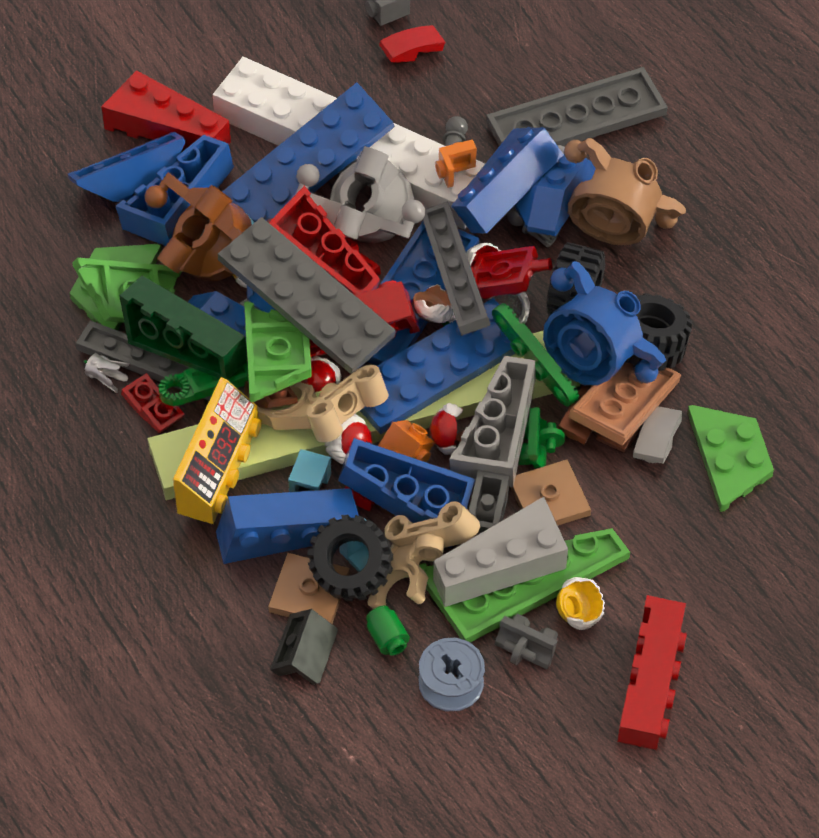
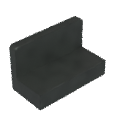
(305, 646)

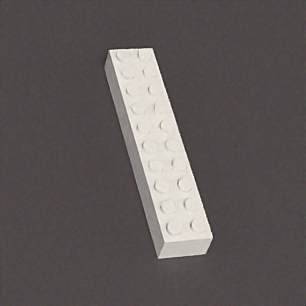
(279, 106)

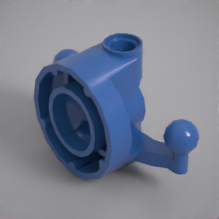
(597, 331)

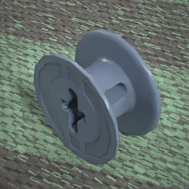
(459, 659)

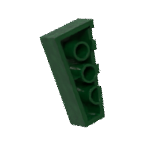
(180, 331)

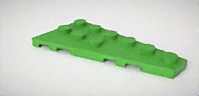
(586, 558)

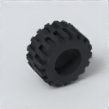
(591, 259)
(665, 327)
(331, 539)

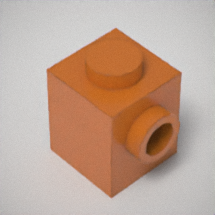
(408, 440)

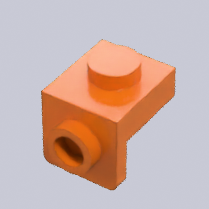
(455, 159)

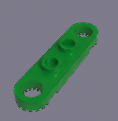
(527, 346)
(195, 385)

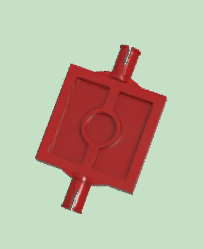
(507, 271)

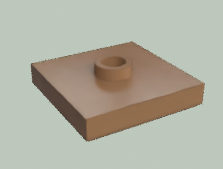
(558, 487)
(299, 591)

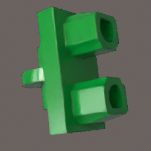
(541, 437)

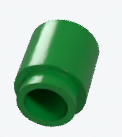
(387, 630)

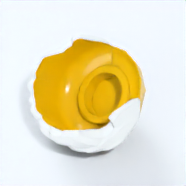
(580, 603)

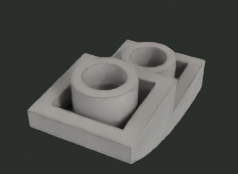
(657, 435)

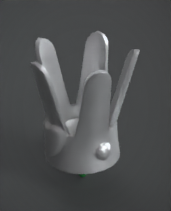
(101, 366)

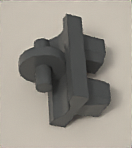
(526, 642)

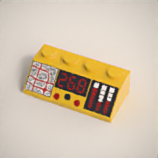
(216, 453)

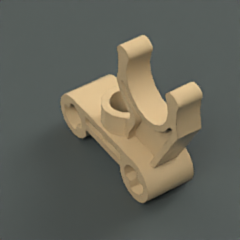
(333, 405)
(421, 542)

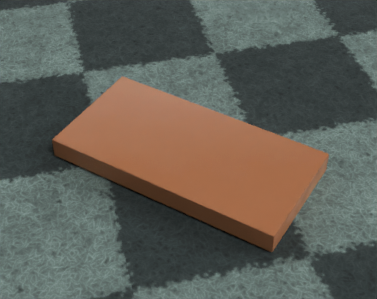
(622, 403)

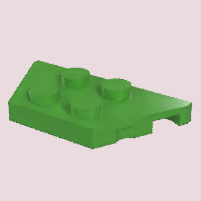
(136, 253)
(110, 278)
(275, 352)
(731, 452)

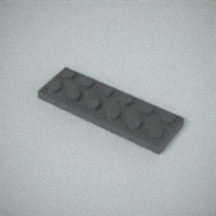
(585, 109)
(306, 295)

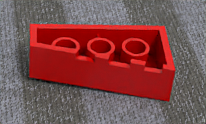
(154, 110)
(317, 237)
(390, 303)
(652, 672)

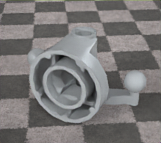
(388, 211)

